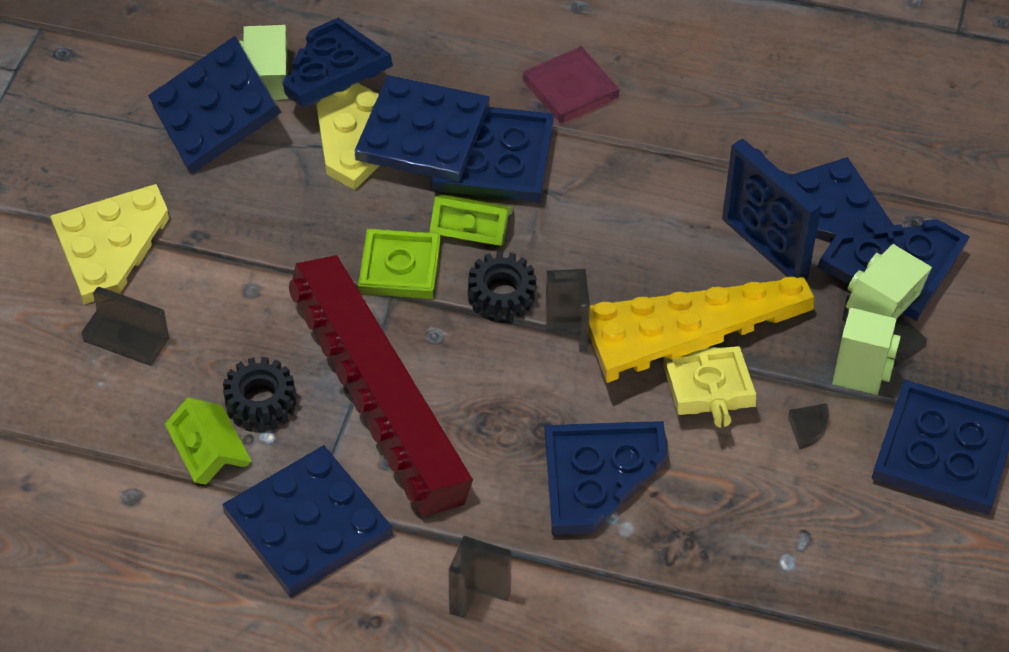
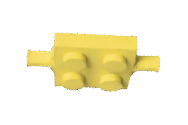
(710, 382)

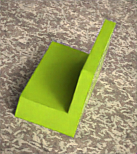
(470, 219)
(205, 439)

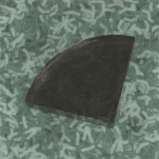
(808, 423)

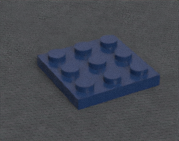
(214, 104)
(422, 128)
(506, 157)
(770, 211)
(944, 447)
(307, 520)

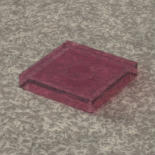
(570, 84)

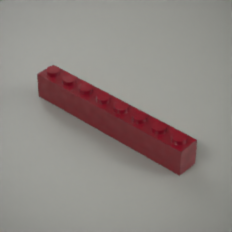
(380, 386)

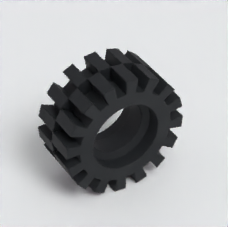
(501, 270)
(259, 376)

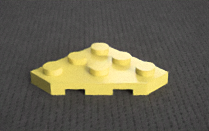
(341, 125)
(109, 238)

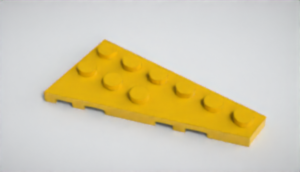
(682, 323)

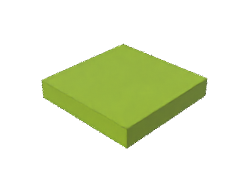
(399, 263)

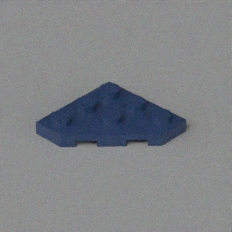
(333, 62)
(844, 199)
(929, 242)
(598, 469)

